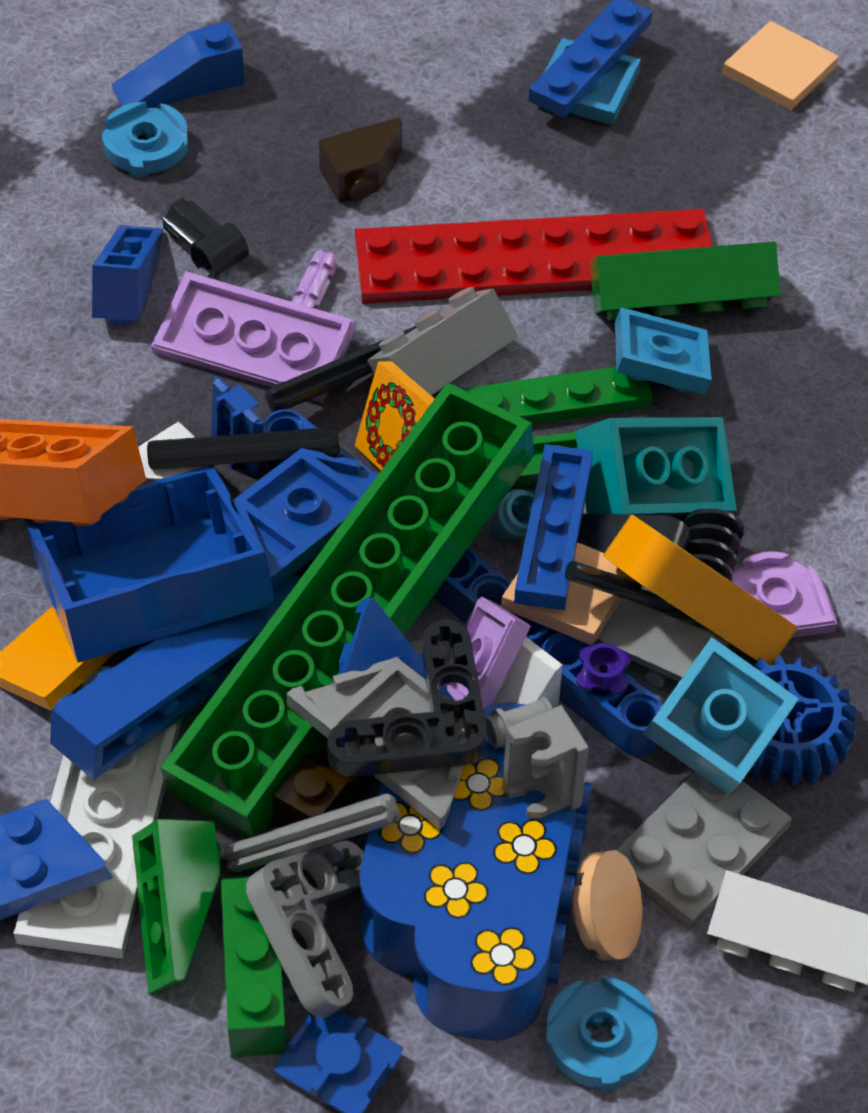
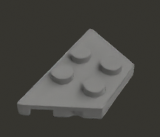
(384, 691)

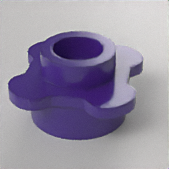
(603, 657)

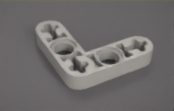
(294, 909)

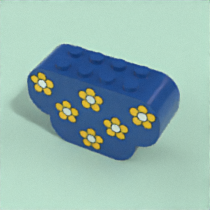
(474, 903)

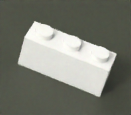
(792, 930)

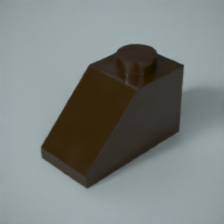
(360, 159)
(315, 790)

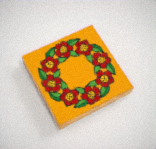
(390, 413)

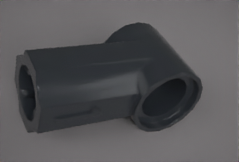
(208, 242)

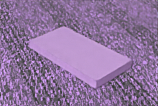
(249, 332)

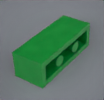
(251, 978)

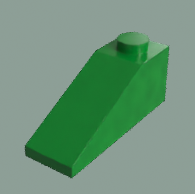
(175, 885)

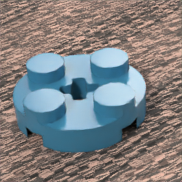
(145, 156)
(601, 1063)

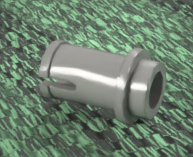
(499, 720)

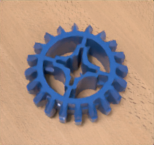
(818, 710)

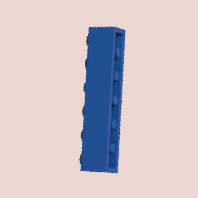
(153, 689)

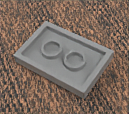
(696, 838)

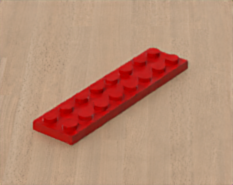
(511, 254)

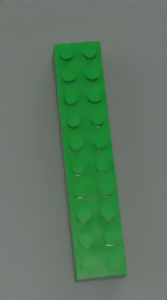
(388, 548)

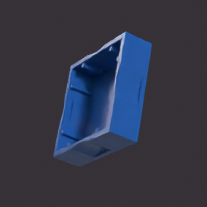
(152, 565)

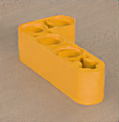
(699, 591)

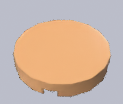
(608, 905)

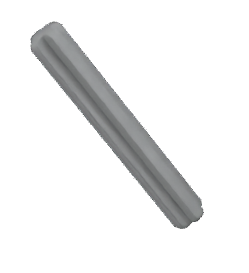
(312, 833)

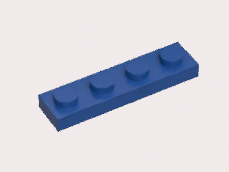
(590, 57)
(553, 527)

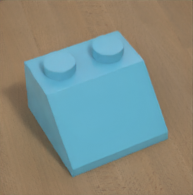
(720, 716)

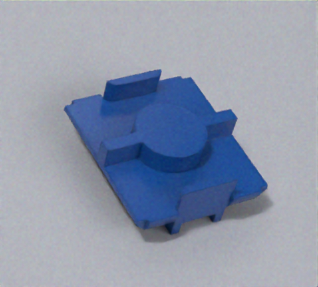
(234, 415)
(339, 1061)

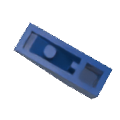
(187, 68)
(125, 274)

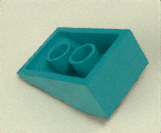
(658, 466)

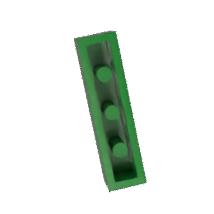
(686, 278)

